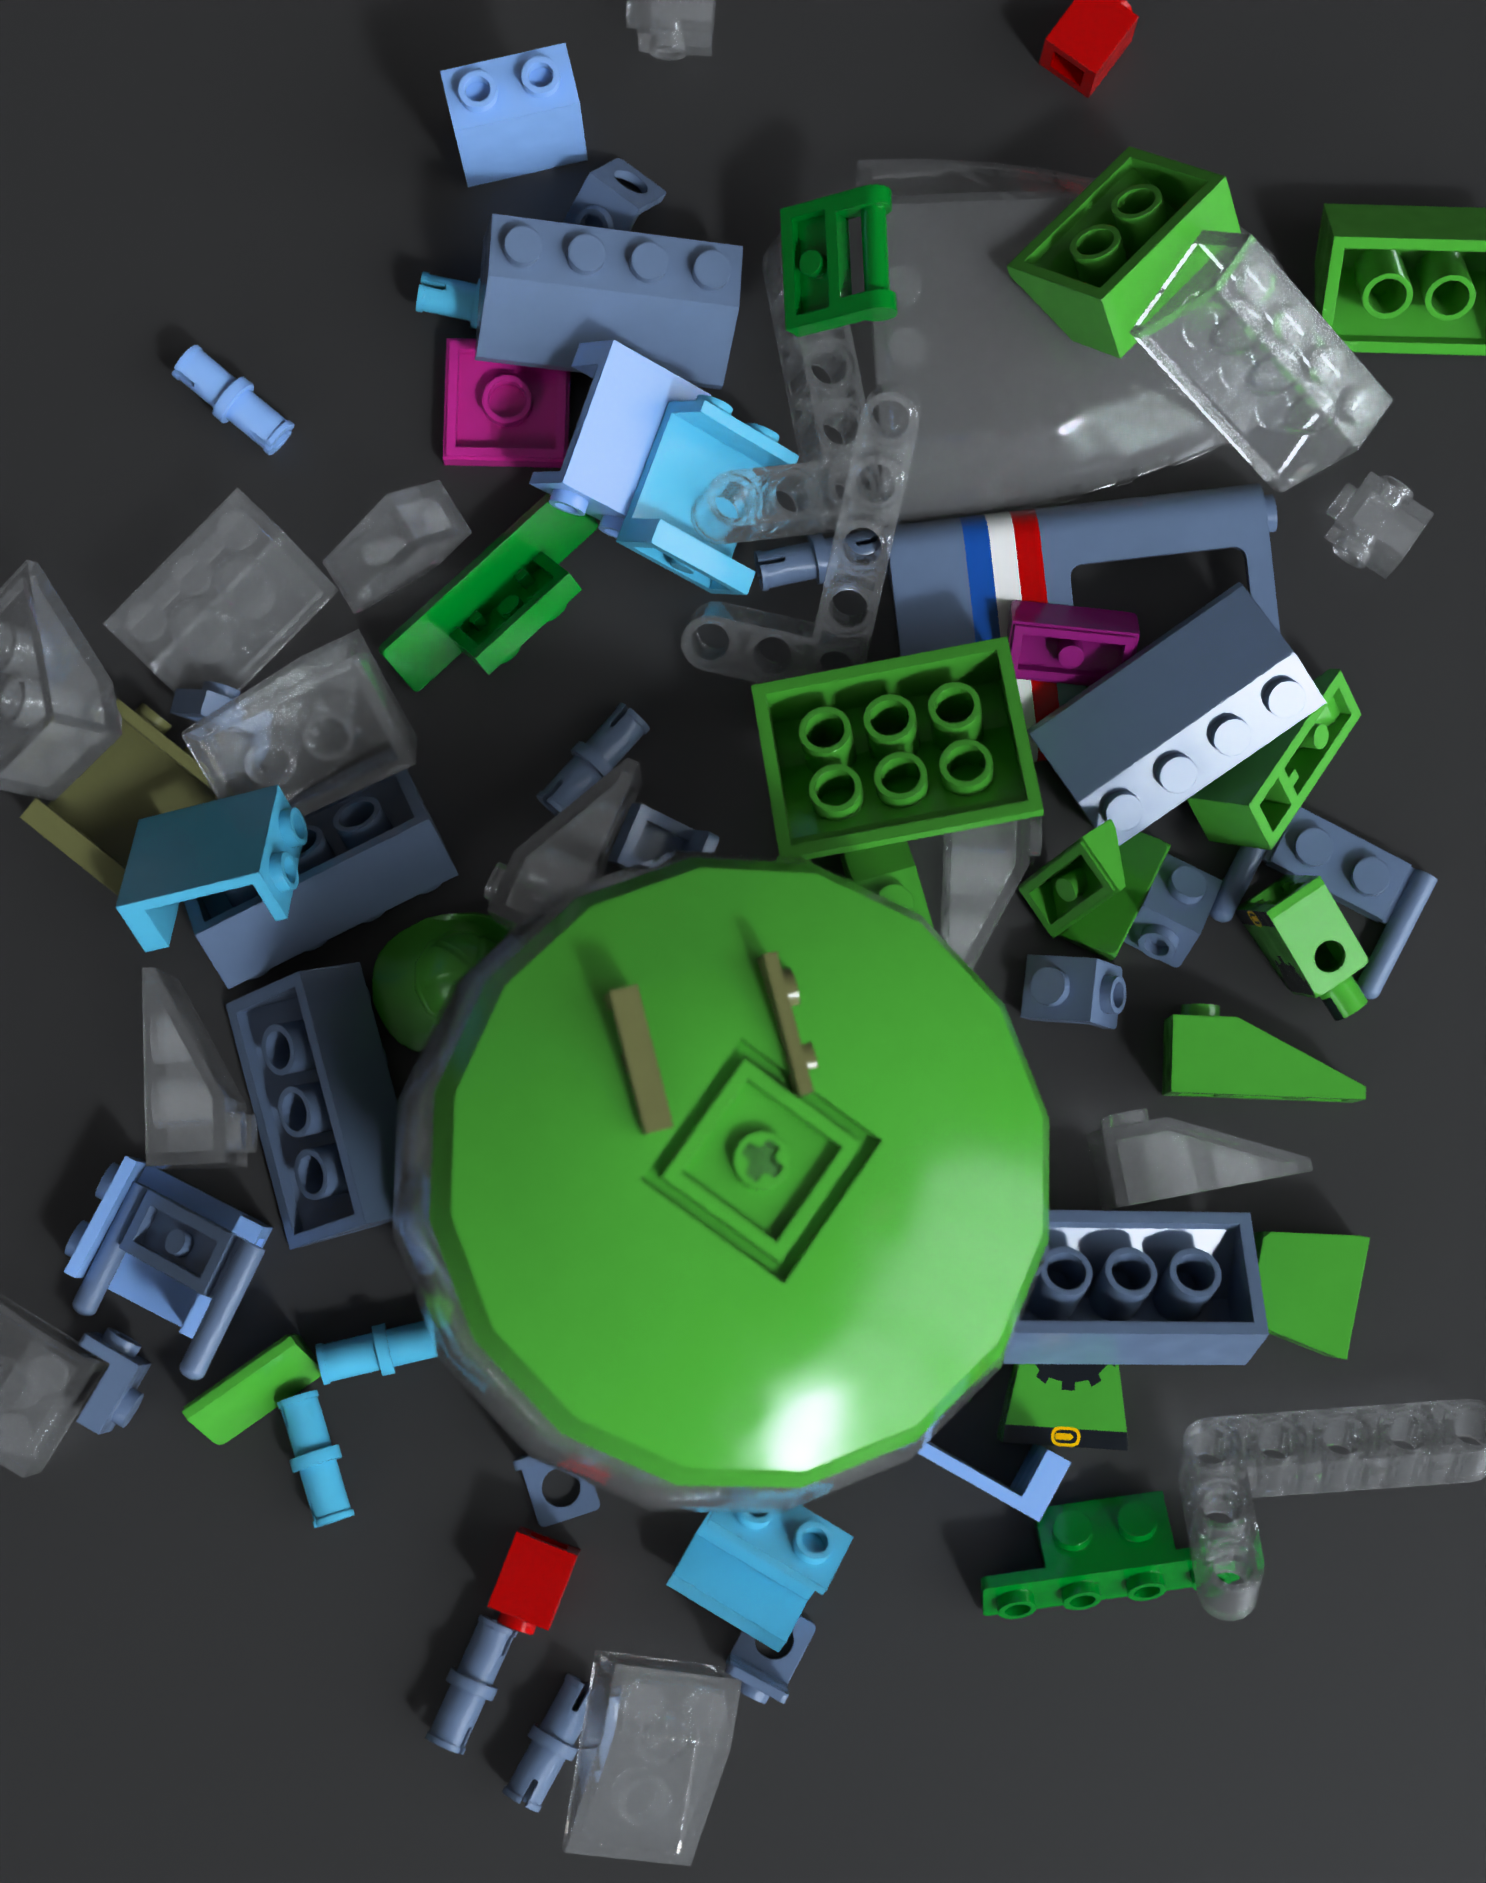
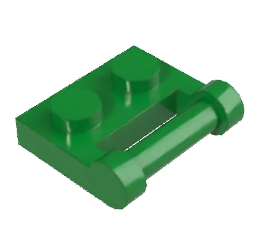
(819, 262)

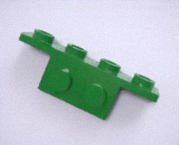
(494, 599)
(1096, 1555)

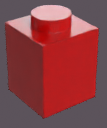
(1088, 42)
(532, 1581)

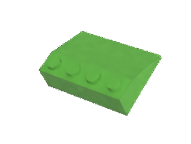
(896, 750)

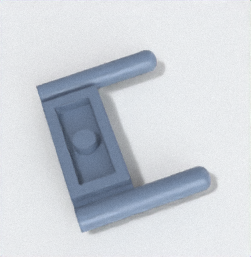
(1356, 877)
(185, 1249)

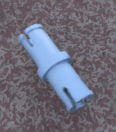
(232, 399)

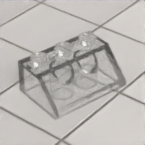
(222, 600)

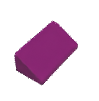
(1069, 641)

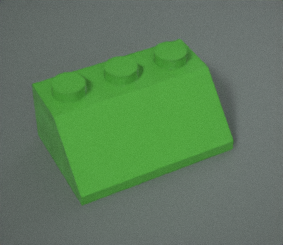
(1120, 244)
(1403, 278)

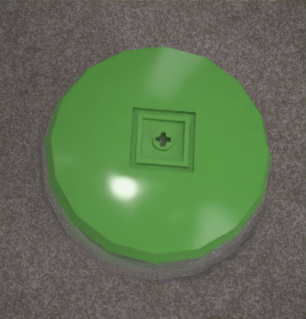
(777, 1273)

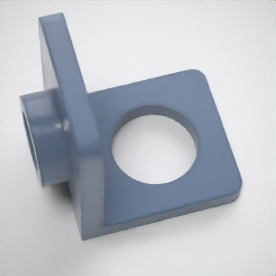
(609, 204)
(545, 1512)
(767, 1676)

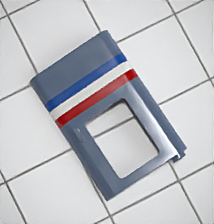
(962, 573)

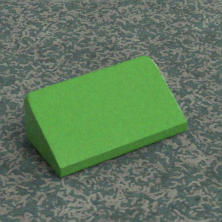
(1076, 880)
(1108, 925)
(253, 1389)

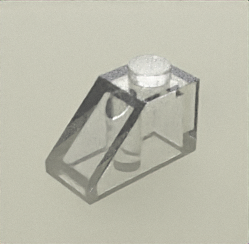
(396, 544)

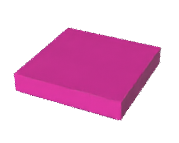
(503, 412)

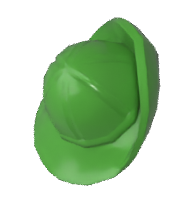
(421, 965)

